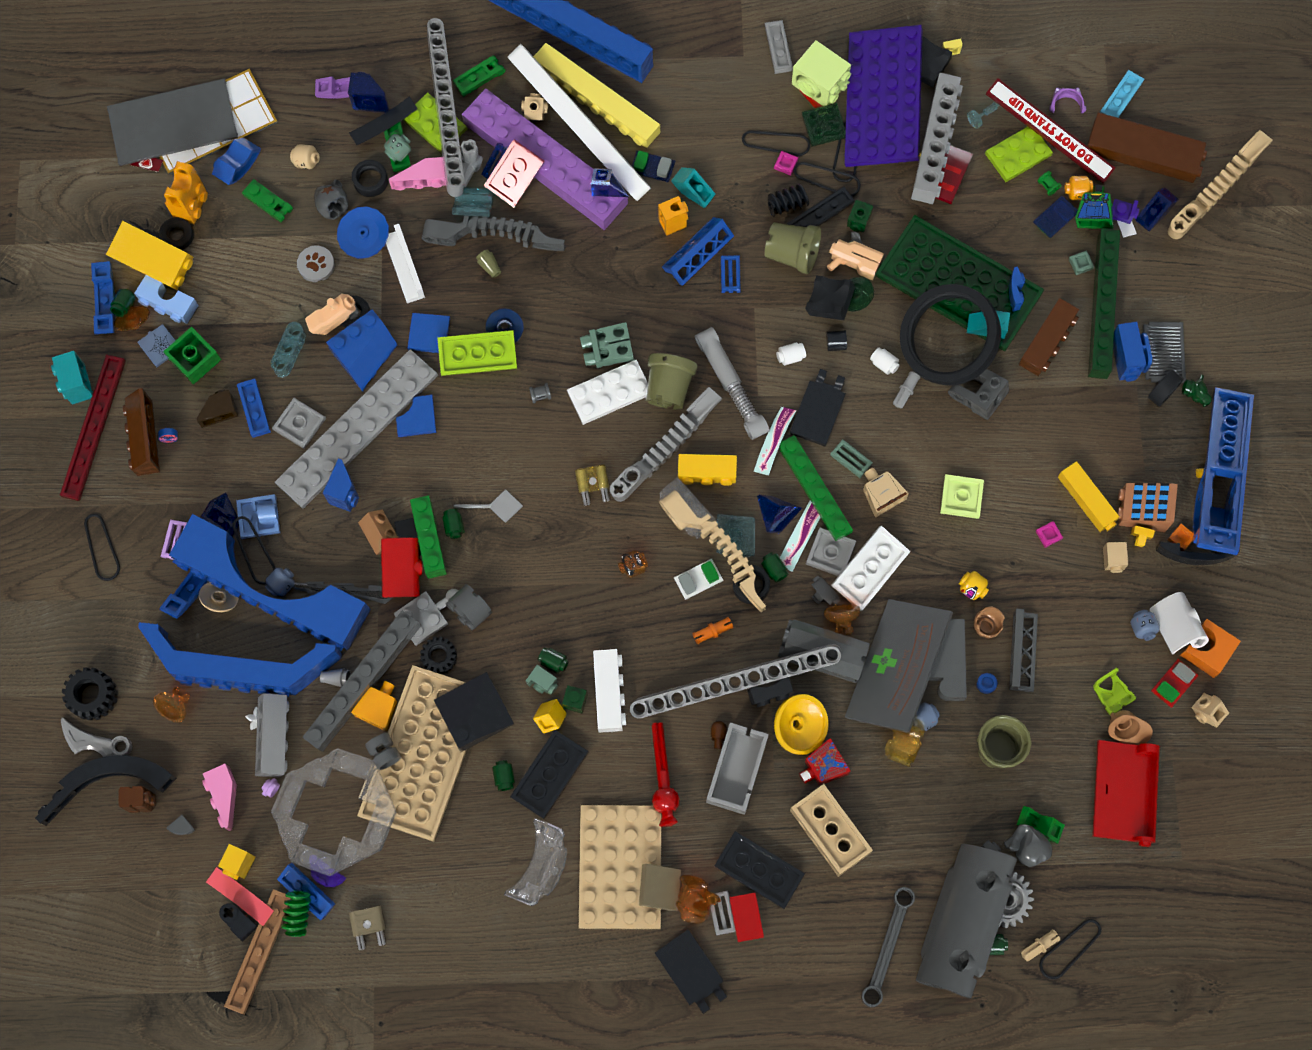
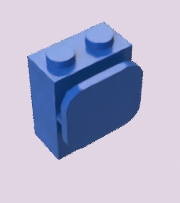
(1131, 351)

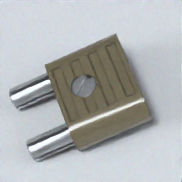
(367, 922)

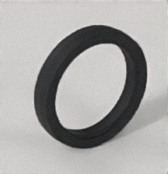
(918, 308)

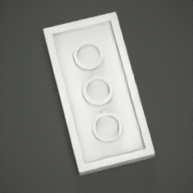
(609, 392)
(870, 568)

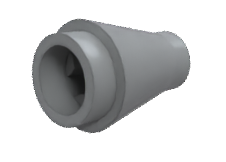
(335, 677)

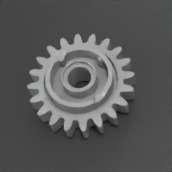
(1017, 901)

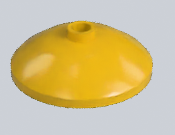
(810, 724)

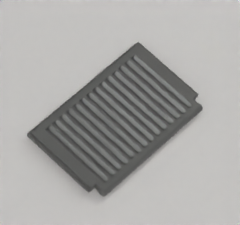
(1167, 349)

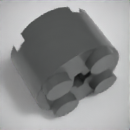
(469, 607)

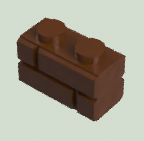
(136, 799)

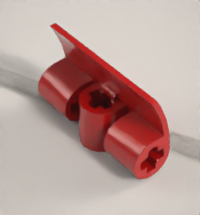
(400, 567)

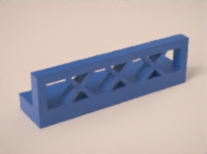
(696, 244)

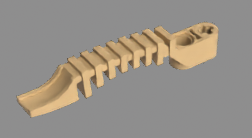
(1220, 185)
(684, 517)

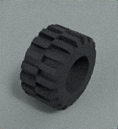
(78, 683)

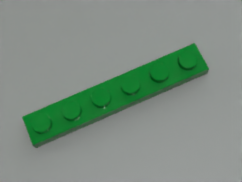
(815, 488)

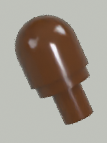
(718, 733)

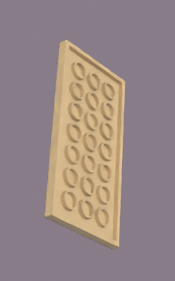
(429, 757)

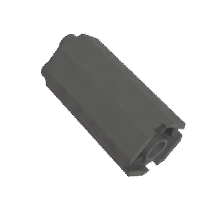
(804, 636)

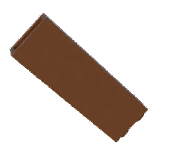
(1147, 147)

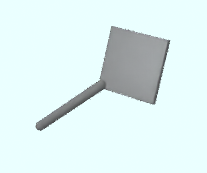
(503, 506)

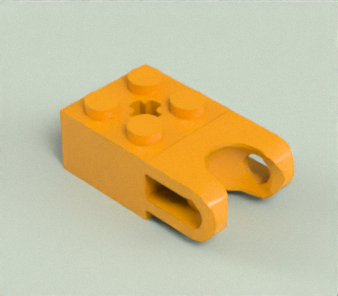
(186, 193)

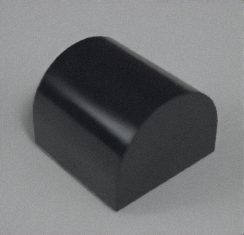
(836, 340)

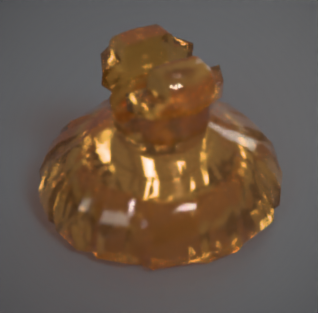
(842, 616)
(171, 705)

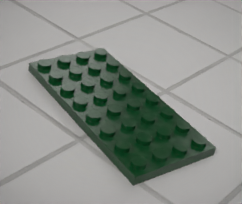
(932, 258)

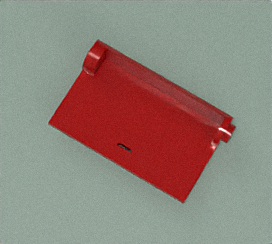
(1131, 798)

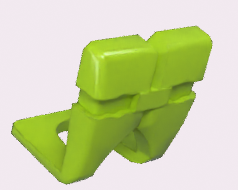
(1114, 698)

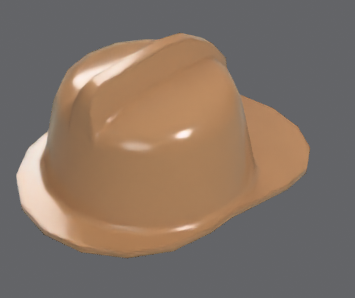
(1128, 728)

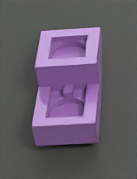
(332, 88)

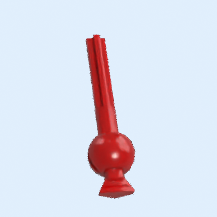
(665, 799)

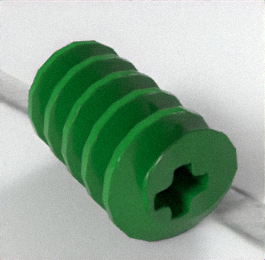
(296, 913)

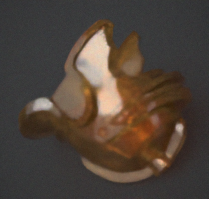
(695, 899)

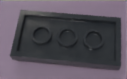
(549, 774)
(759, 870)

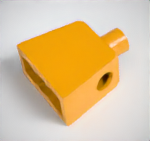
(377, 706)

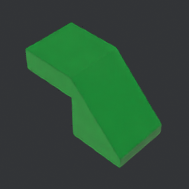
(1046, 825)

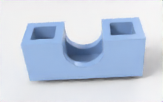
(179, 308)

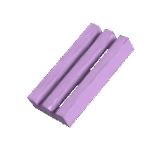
(164, 554)

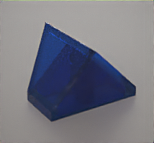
(605, 184)
(221, 513)
(776, 513)

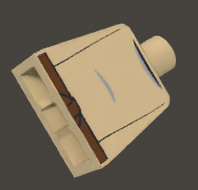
(883, 491)

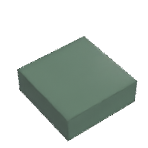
(1081, 262)

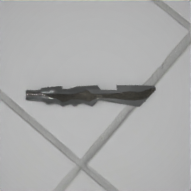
(373, 593)

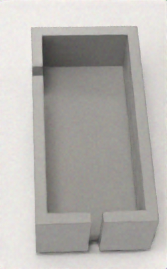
(737, 768)

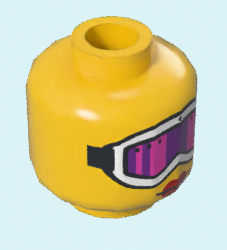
(973, 585)

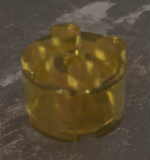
(904, 746)

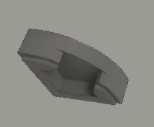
(181, 826)

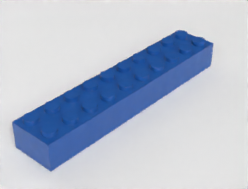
(586, 34)

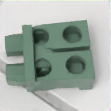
(609, 345)

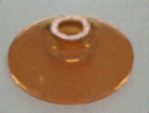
(133, 319)

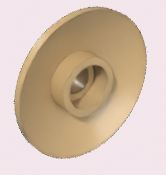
(216, 599)

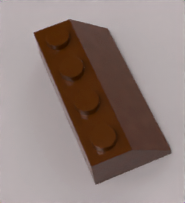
(141, 433)

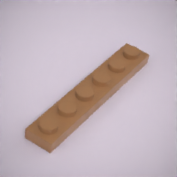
(257, 955)

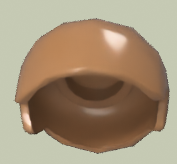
(989, 622)

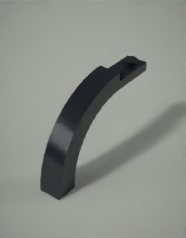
(102, 768)

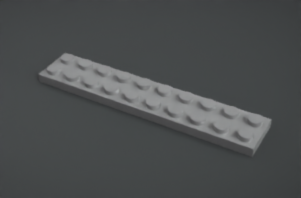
(356, 428)

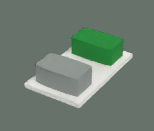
(698, 579)

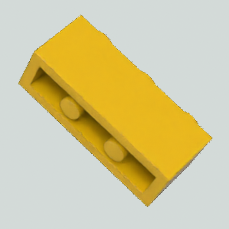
(707, 469)

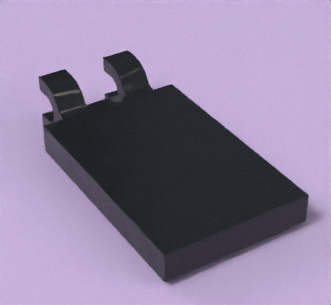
(819, 409)
(691, 970)

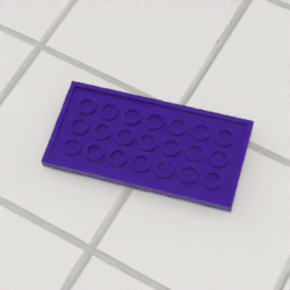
(884, 96)

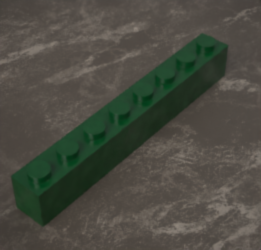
(1104, 304)

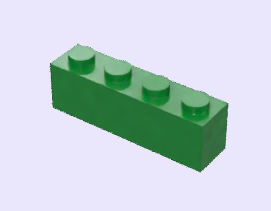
(428, 537)

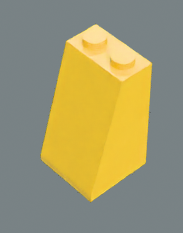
(150, 255)

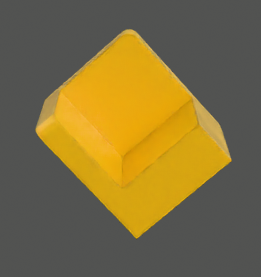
(550, 716)

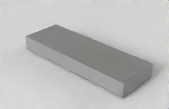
(778, 47)

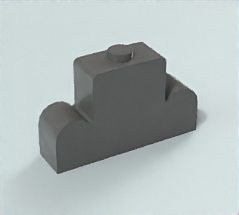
(951, 663)

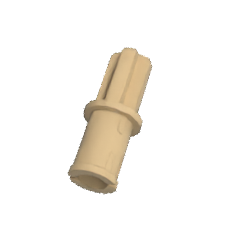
(1040, 945)

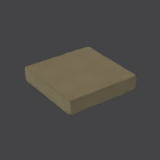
(659, 887)

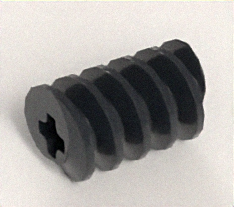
(787, 198)

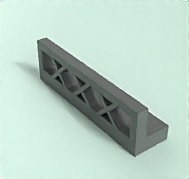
(1017, 648)

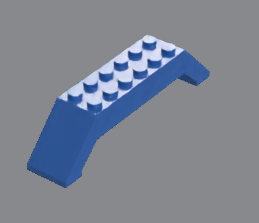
(240, 672)

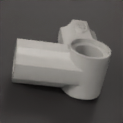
(470, 159)

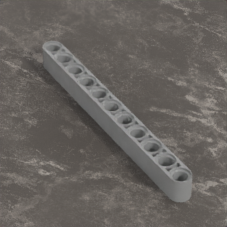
(444, 97)
(742, 674)

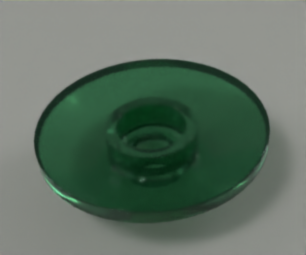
(865, 290)

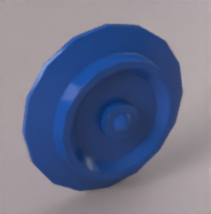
(362, 232)

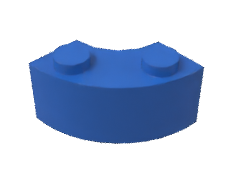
(235, 161)

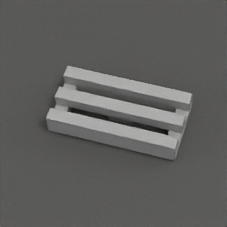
(725, 930)

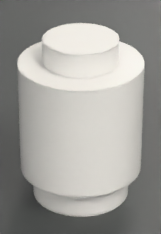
(791, 353)
(885, 361)

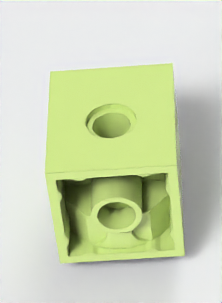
(821, 74)

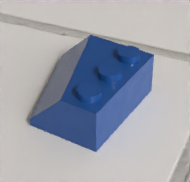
(363, 348)

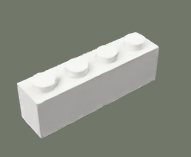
(608, 690)

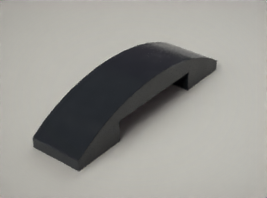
(1173, 552)

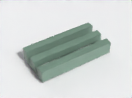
(846, 464)

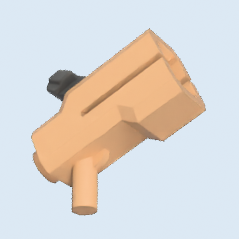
(856, 255)
(332, 315)

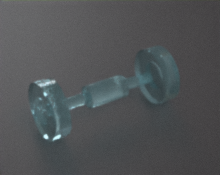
(975, 118)

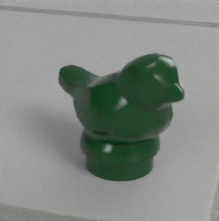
(1197, 391)

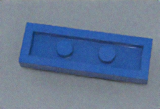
(253, 408)
(295, 880)

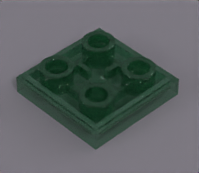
(824, 124)

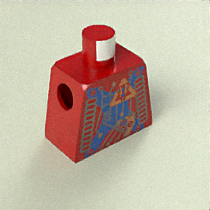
(825, 765)

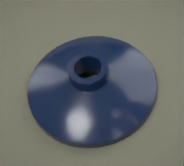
(507, 316)

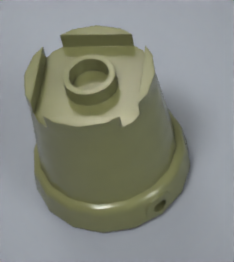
(793, 245)
(669, 380)
(1003, 742)

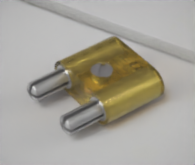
(591, 480)

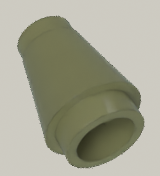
(488, 263)

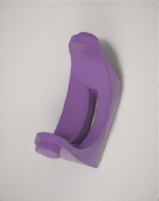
(1070, 93)

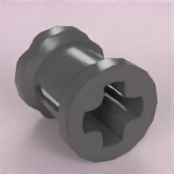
(540, 393)

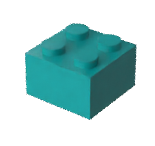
(72, 377)

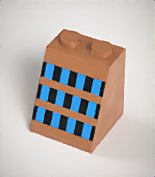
(1147, 505)

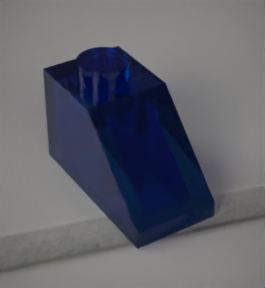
(1156, 209)

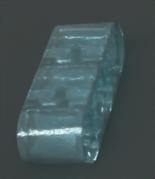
(286, 341)

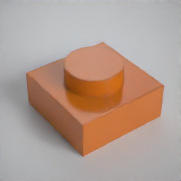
(1183, 536)

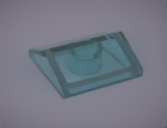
(740, 530)

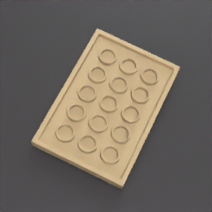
(612, 851)

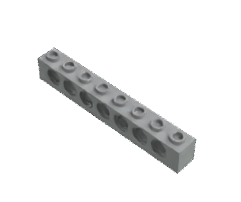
(936, 137)

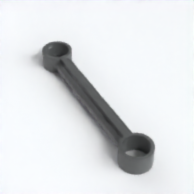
(888, 946)

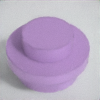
(270, 787)

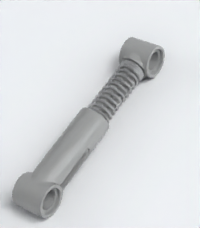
(710, 344)

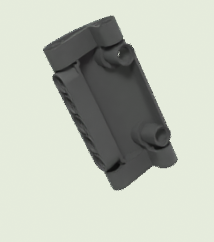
(966, 920)

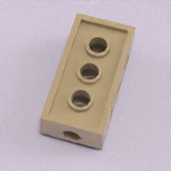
(836, 817)

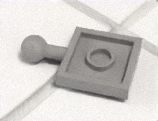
(427, 614)

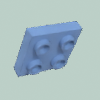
(262, 513)

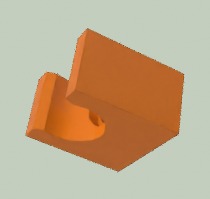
(1221, 649)

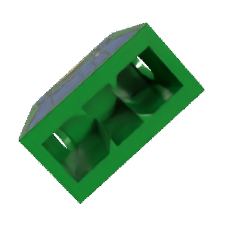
(1095, 210)

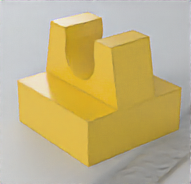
(1141, 535)

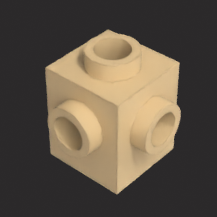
(538, 113)
(1210, 710)

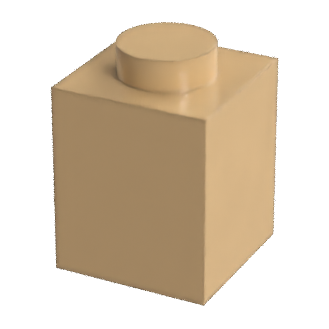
(1115, 556)

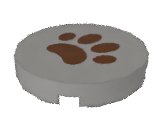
(315, 263)

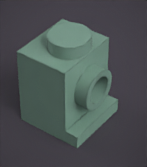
(542, 681)

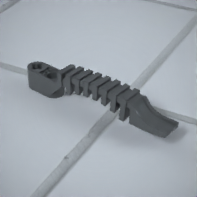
(448, 233)

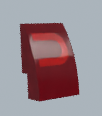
(955, 169)

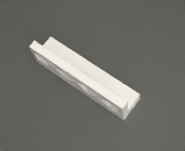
(404, 266)

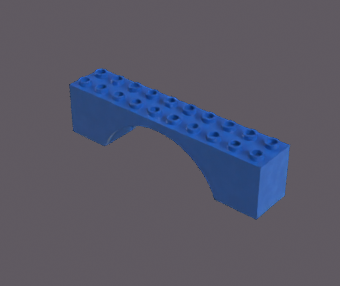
(211, 555)

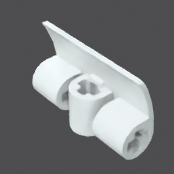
(1179, 622)

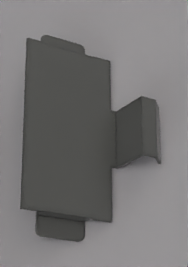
(824, 591)

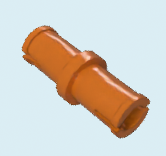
(712, 630)

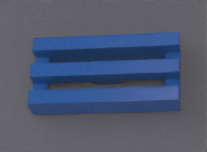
(731, 288)

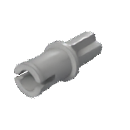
(906, 389)

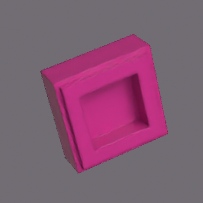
(786, 163)
(1049, 534)

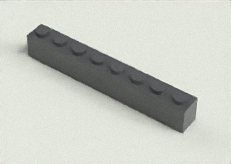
(363, 678)

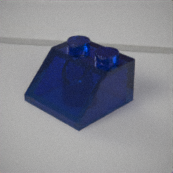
(366, 93)

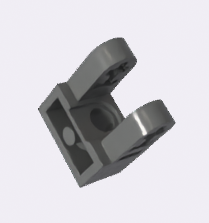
(987, 398)

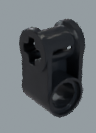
(240, 923)

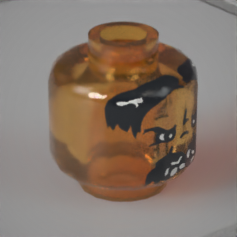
(633, 563)

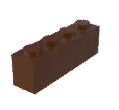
(1049, 336)

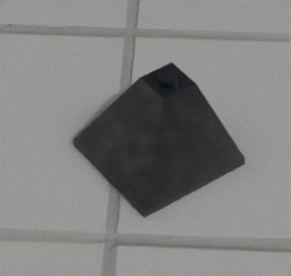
(473, 712)

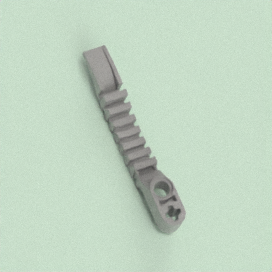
(696, 414)

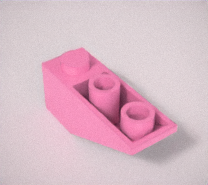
(422, 174)
(223, 791)

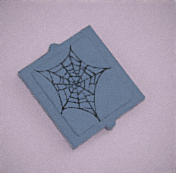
(156, 343)

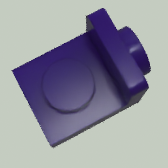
(1125, 211)

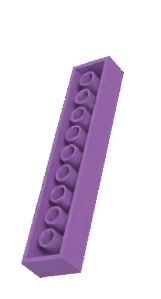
(560, 172)

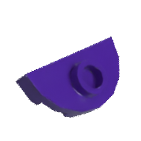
(328, 881)

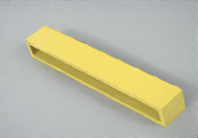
(598, 97)

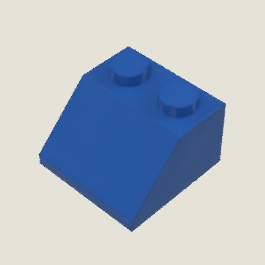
(340, 488)

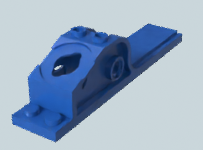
(1226, 457)

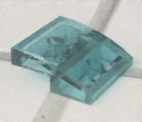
(473, 202)

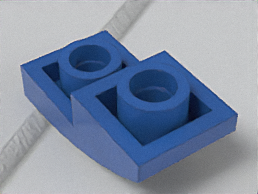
(1016, 283)

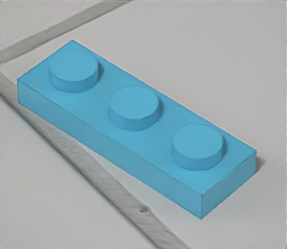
(1122, 94)

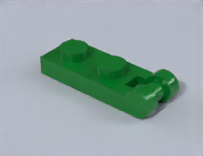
(478, 76)
(267, 200)

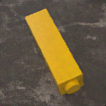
(1088, 497)

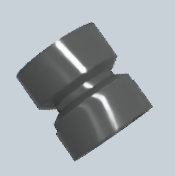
(386, 757)

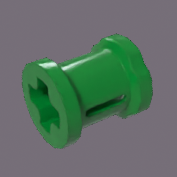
(1049, 183)

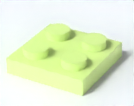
(962, 496)

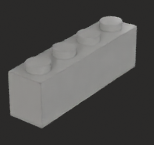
(271, 735)

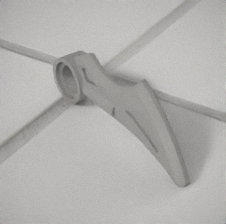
(80, 740)

